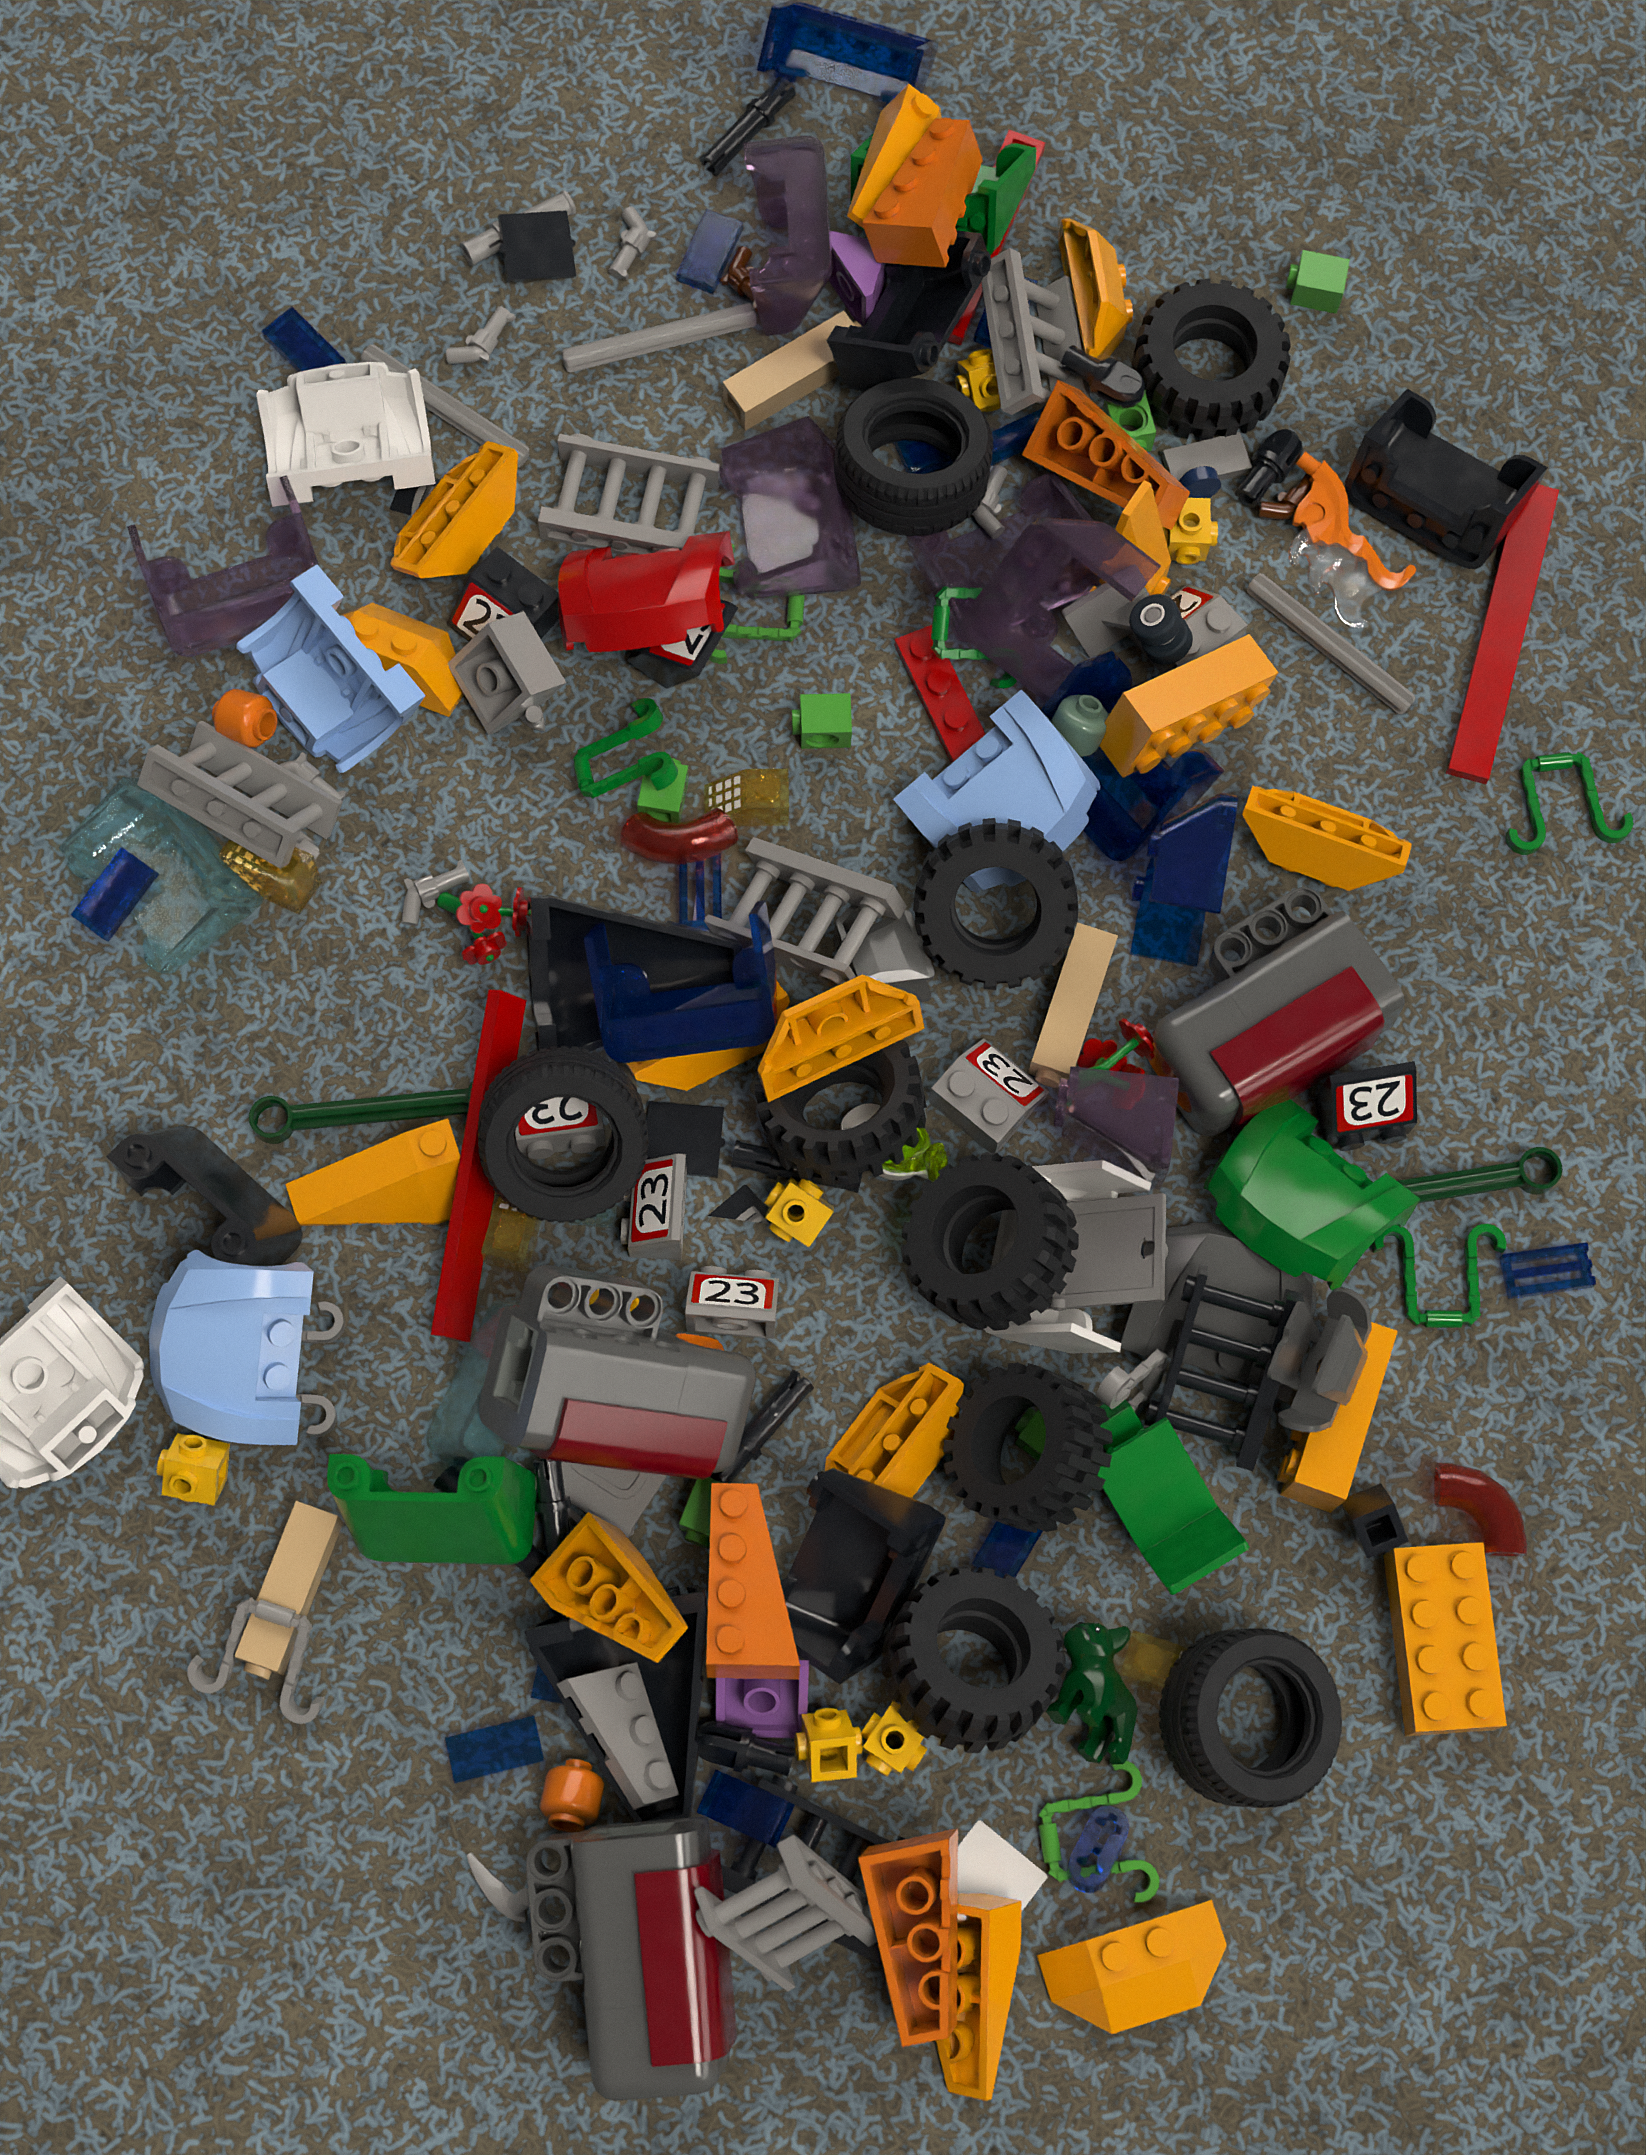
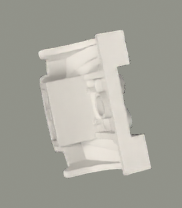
(345, 427)
(61, 1388)

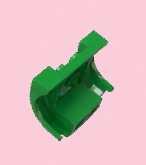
(1300, 1198)

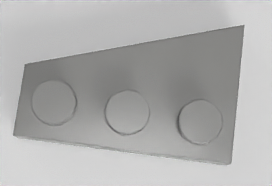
(624, 1724)

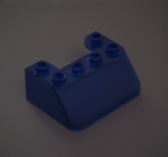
(1137, 804)

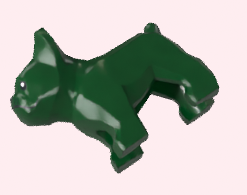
(1097, 1692)

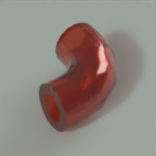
(679, 841)
(1487, 1503)

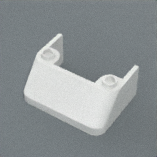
(1071, 1328)

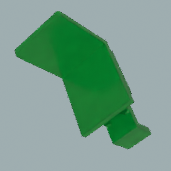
(1165, 1501)

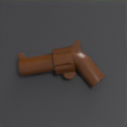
(739, 274)
(1287, 501)

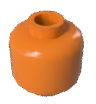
(245, 717)
(572, 1796)

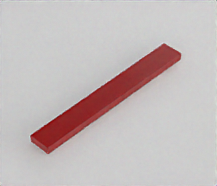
(1501, 639)
(473, 1193)

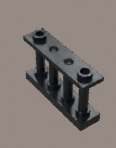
(1257, 1398)
(743, 1873)

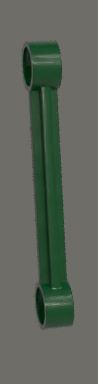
(360, 1111)
(1485, 1179)

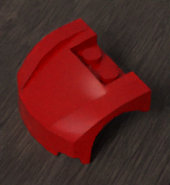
(642, 597)

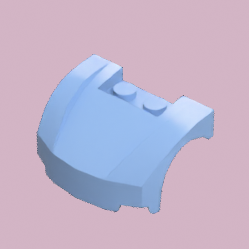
(325, 679)
(1013, 773)
(231, 1348)

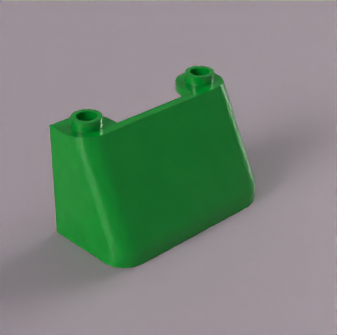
(993, 195)
(480, 1524)

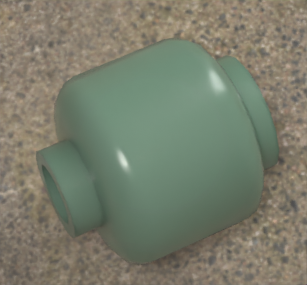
(1081, 722)

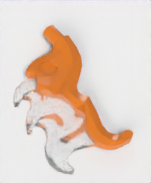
(1335, 553)

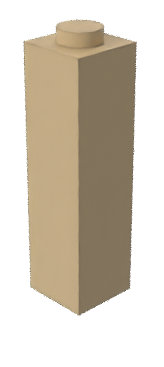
(784, 375)
(1072, 1004)
(291, 1584)

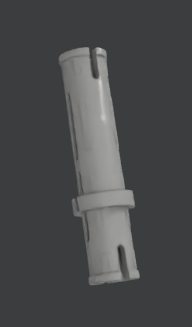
(489, 241)

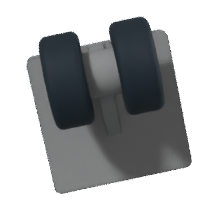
(1108, 617)

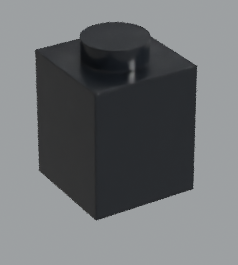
(1374, 1520)

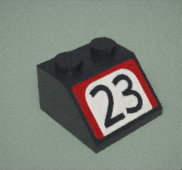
(499, 590)
(681, 660)
(1368, 1105)

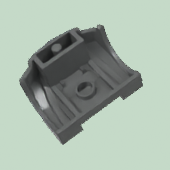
(1231, 1268)

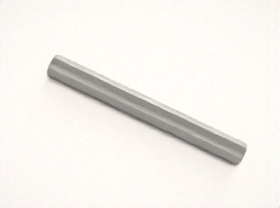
(659, 337)
(452, 409)
(1331, 643)

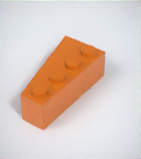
(926, 197)
(1096, 453)
(746, 1603)
(915, 1921)

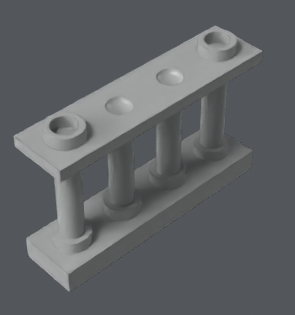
(1013, 329)
(602, 530)
(231, 812)
(804, 875)
(810, 1882)

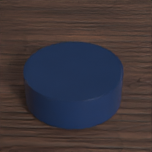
(1201, 482)

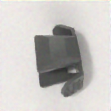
(890, 953)
(1337, 1347)

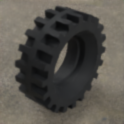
(857, 1148)

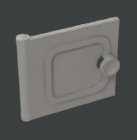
(1109, 1253)
(611, 1493)

